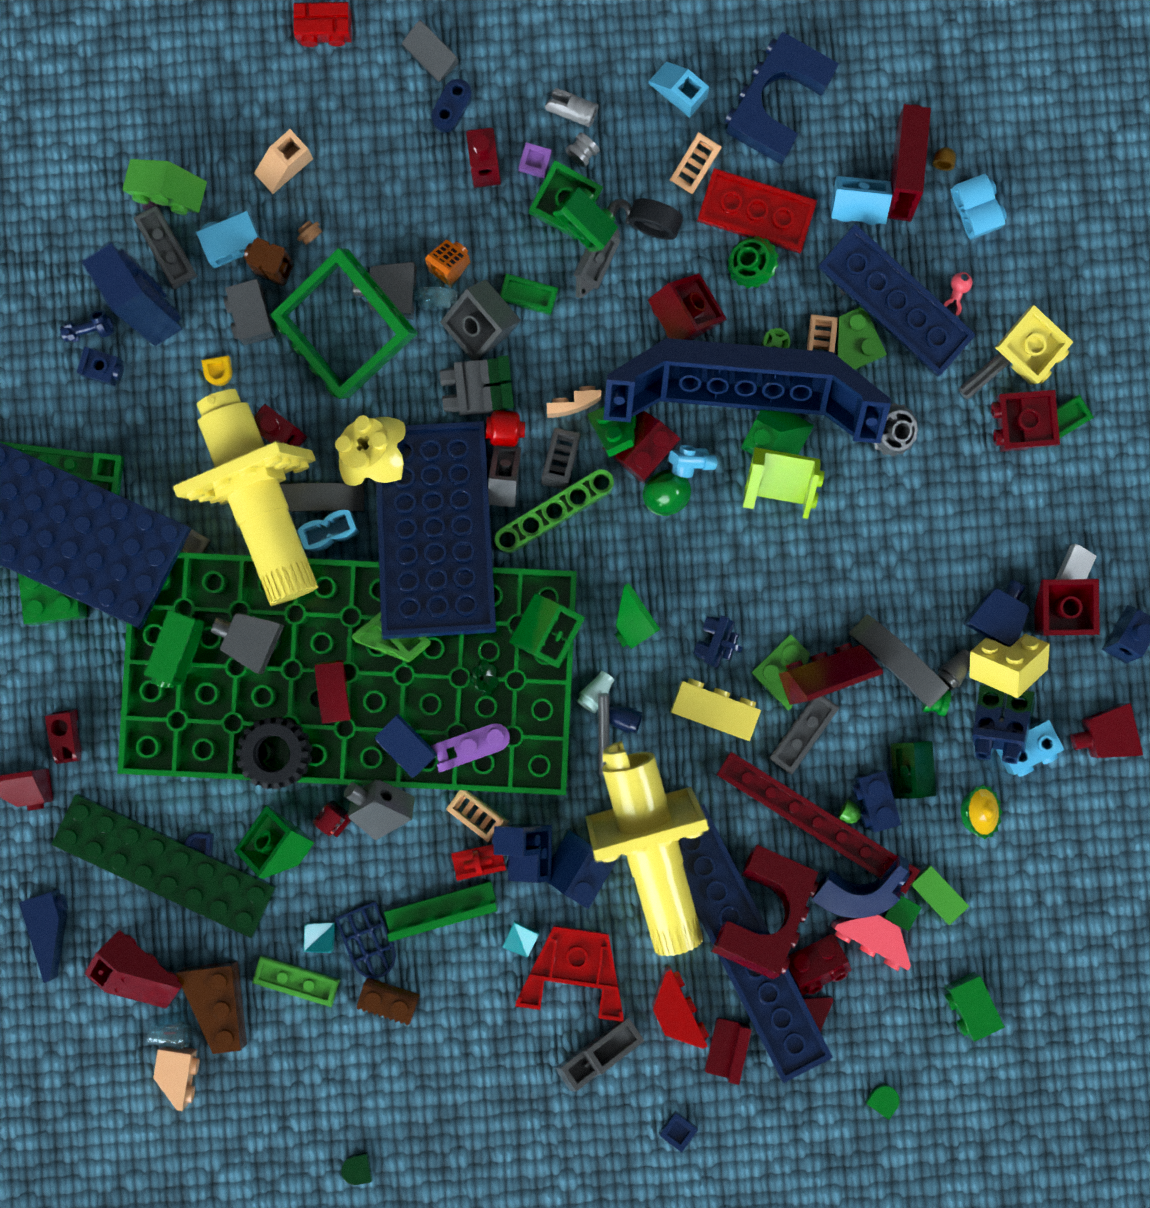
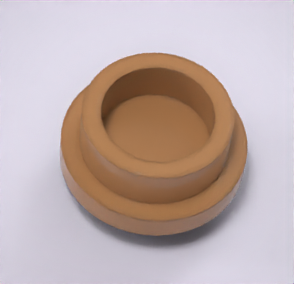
(309, 232)

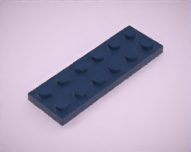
(896, 300)

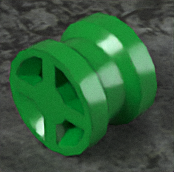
(941, 706)

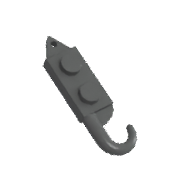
(595, 264)

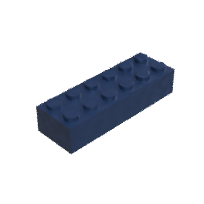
(133, 293)

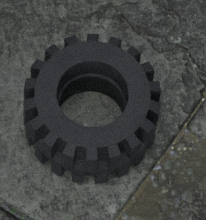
(250, 752)

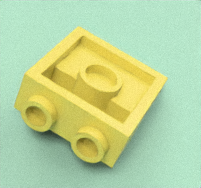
(1034, 346)

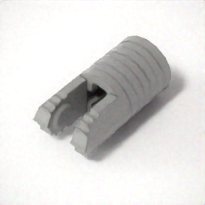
(572, 107)

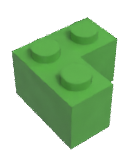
(164, 185)

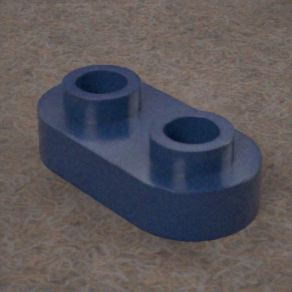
(451, 104)

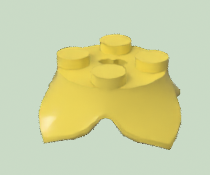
(381, 460)

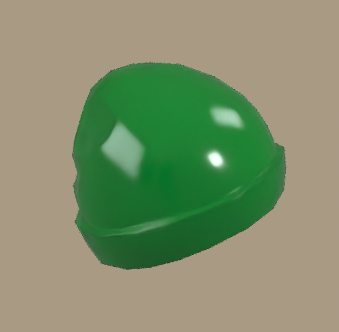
(666, 493)

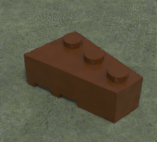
(216, 1003)

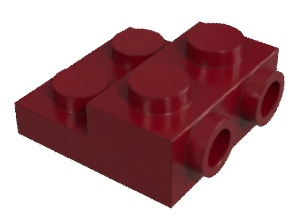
(1025, 420)

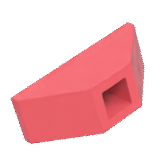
(875, 936)

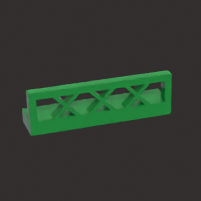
(441, 911)

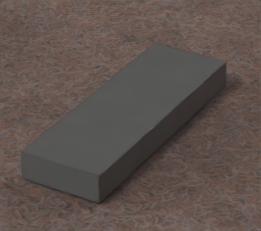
(165, 247)
(803, 733)

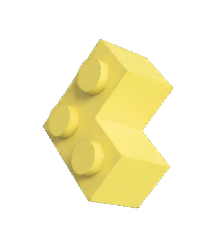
(1012, 667)

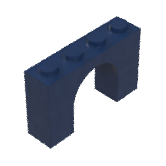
(785, 60)

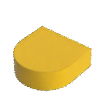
(217, 370)

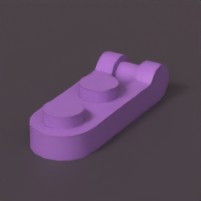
(472, 745)

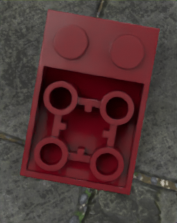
(131, 973)

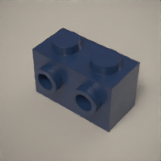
(876, 800)

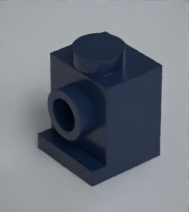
(90, 362)

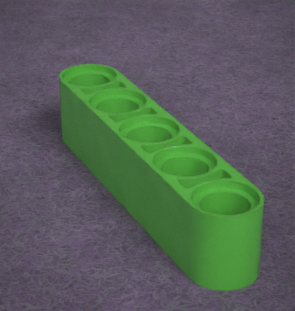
(563, 500)

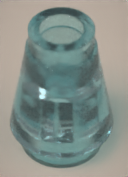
(170, 1035)

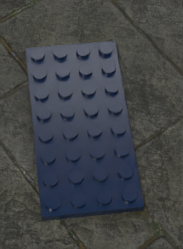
(437, 535)
(84, 538)

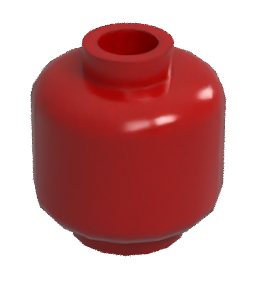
(504, 428)

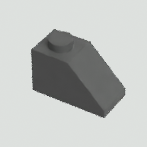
(504, 476)

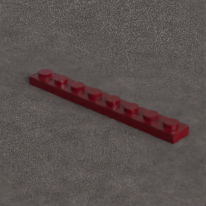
(809, 817)

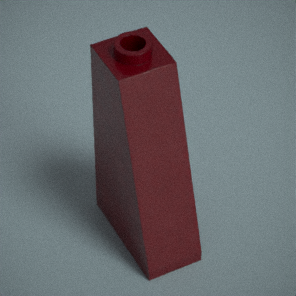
(909, 161)

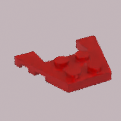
(575, 959)

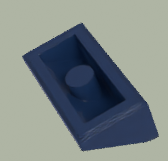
(405, 746)

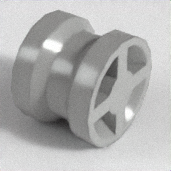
(582, 149)

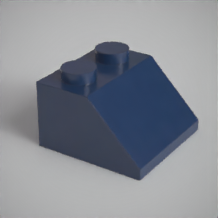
(576, 870)

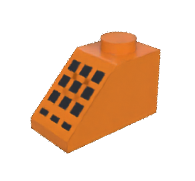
(448, 262)

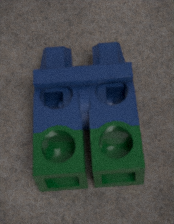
(1000, 732)

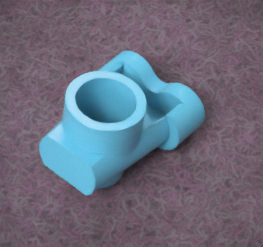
(689, 458)

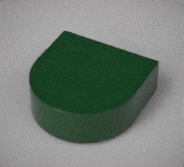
(357, 1169)

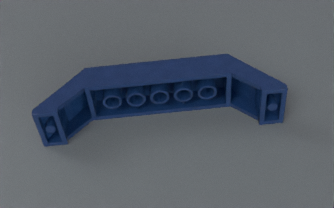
(729, 378)

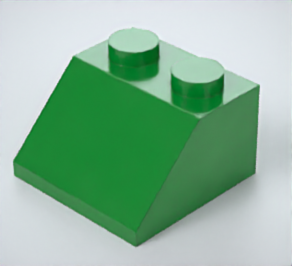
(585, 219)

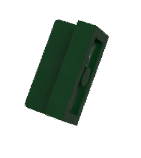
(913, 770)

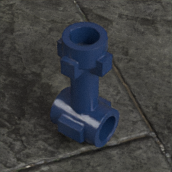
(99, 322)

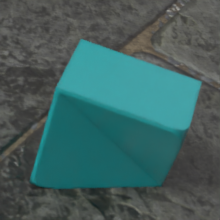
(319, 937)
(520, 938)

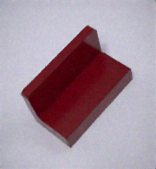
(728, 1049)

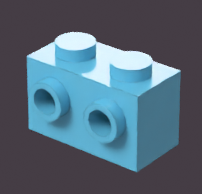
(861, 200)
(228, 238)
(1040, 747)

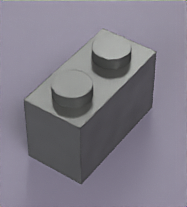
(249, 311)

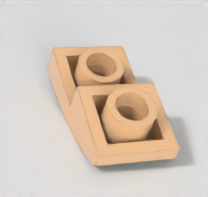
(583, 399)

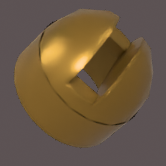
(944, 159)

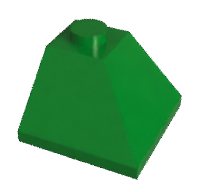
(777, 432)
(633, 620)
(273, 844)

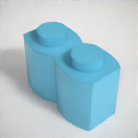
(978, 206)
(321, 534)

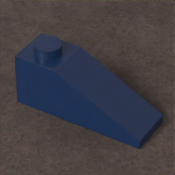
(46, 923)

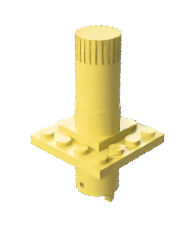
(249, 480)
(647, 830)

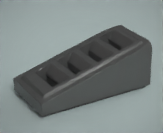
(554, 480)

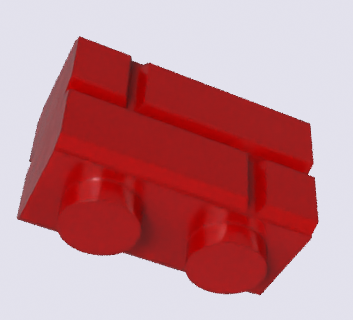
(322, 23)

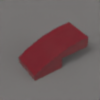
(332, 691)

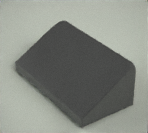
(430, 51)

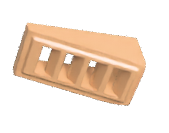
(709, 144)
(822, 321)
(471, 823)

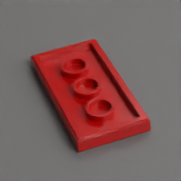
(757, 210)

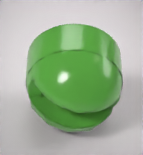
(849, 812)

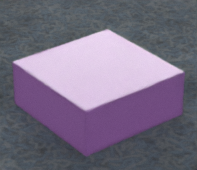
(535, 160)

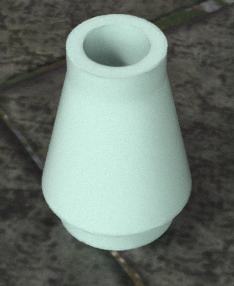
(589, 695)

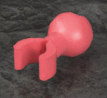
(959, 288)

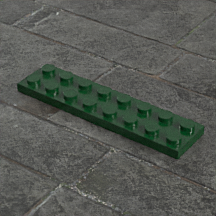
(164, 865)

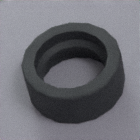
(655, 219)

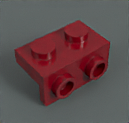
(818, 965)

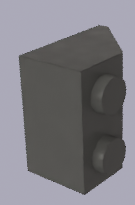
(480, 320)

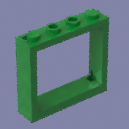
(374, 294)

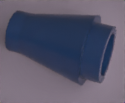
(625, 718)

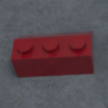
(828, 673)

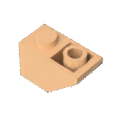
(282, 161)
(175, 1073)

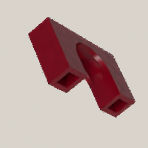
(793, 886)

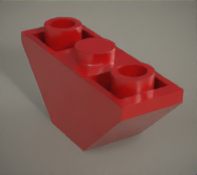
(676, 1011)

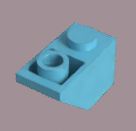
(680, 87)

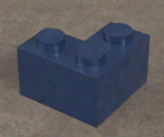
(528, 851)

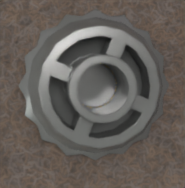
(899, 431)

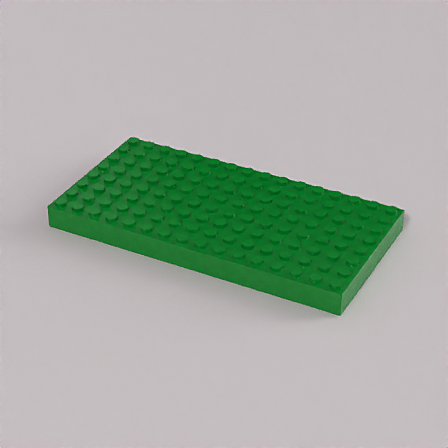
(199, 723)

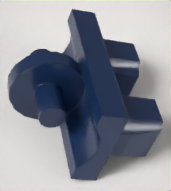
(722, 643)

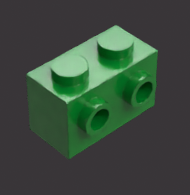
(973, 1006)

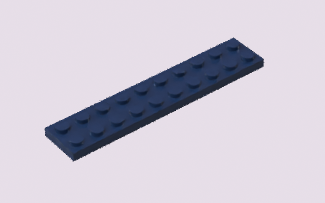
(770, 1003)

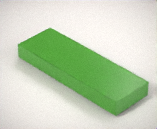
(296, 981)

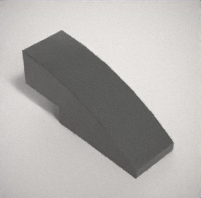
(599, 1055)

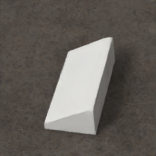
(1076, 563)

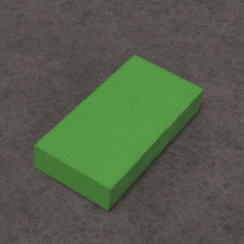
(939, 895)

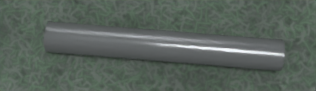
(603, 727)

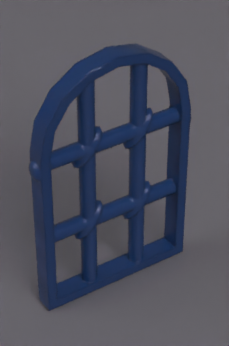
(371, 927)

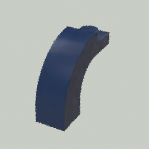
(862, 900)

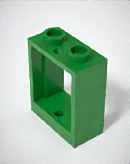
(174, 649)

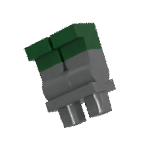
(480, 386)

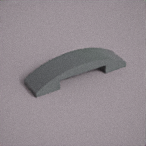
(324, 497)
(899, 660)

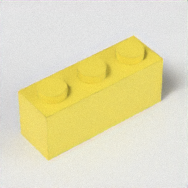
(715, 709)

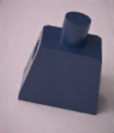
(1000, 614)
(1130, 633)

